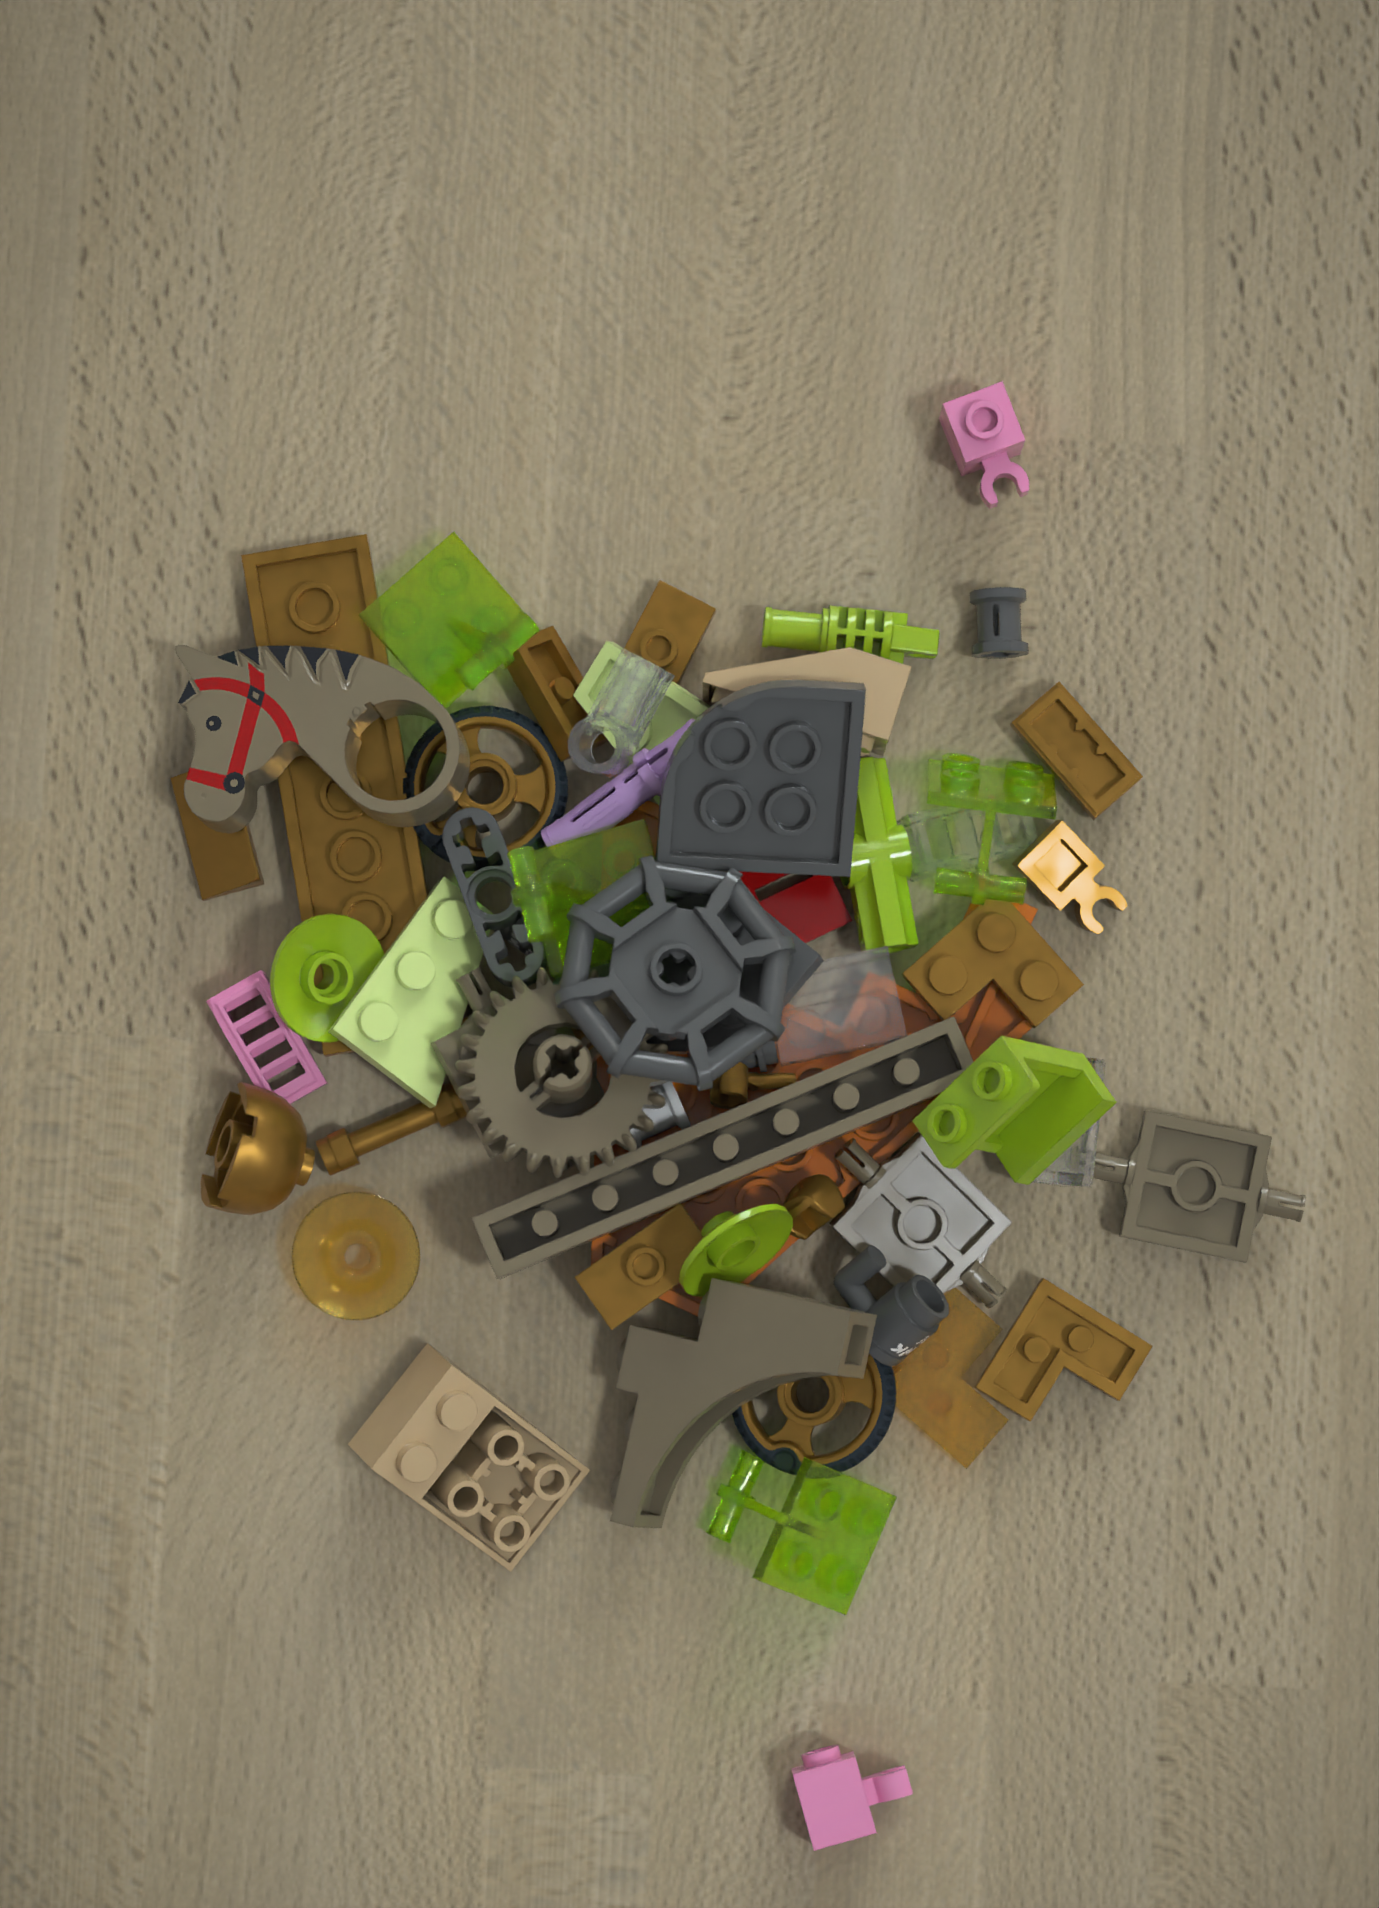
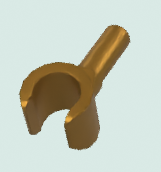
(732, 1087)

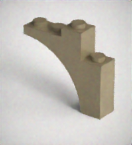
(689, 1384)

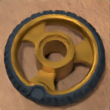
(542, 789)
(793, 1442)

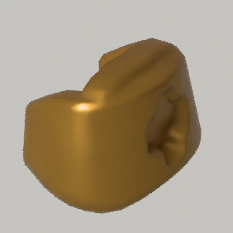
(813, 1204)

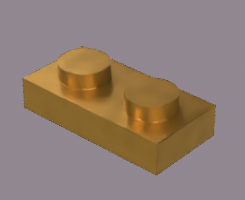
(547, 682)

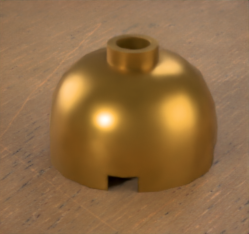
(256, 1151)

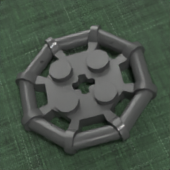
(672, 1009)

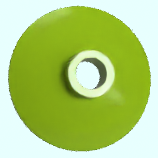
(347, 955)
(735, 1246)

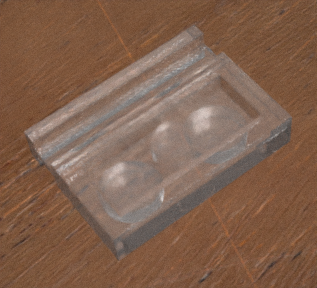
(842, 1009)

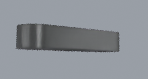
(462, 861)

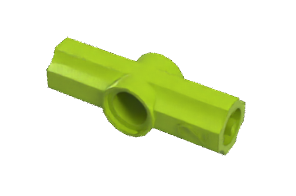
(880, 865)

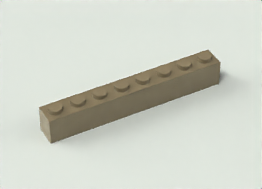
(723, 1149)

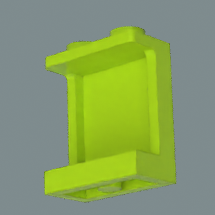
(1017, 1103)

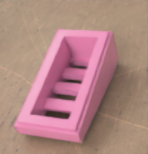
(239, 994)

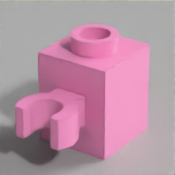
(985, 437)
(837, 1797)

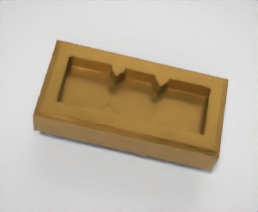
(670, 629)
(1076, 750)
(640, 1267)

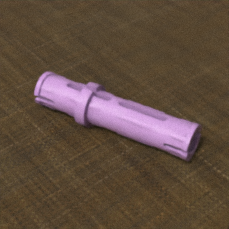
(618, 797)

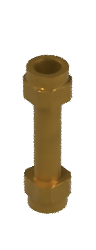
(342, 1149)

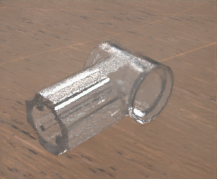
(625, 709)

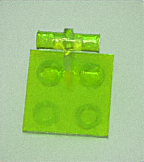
(449, 621)
(1014, 790)
(570, 874)
(818, 1536)

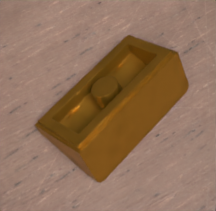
(220, 860)

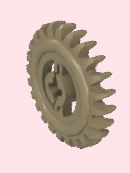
(518, 1116)

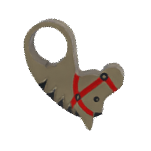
(288, 701)

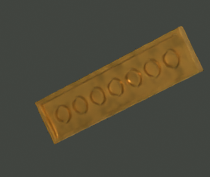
(337, 851)

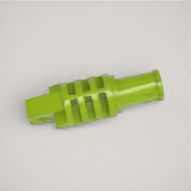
(844, 627)

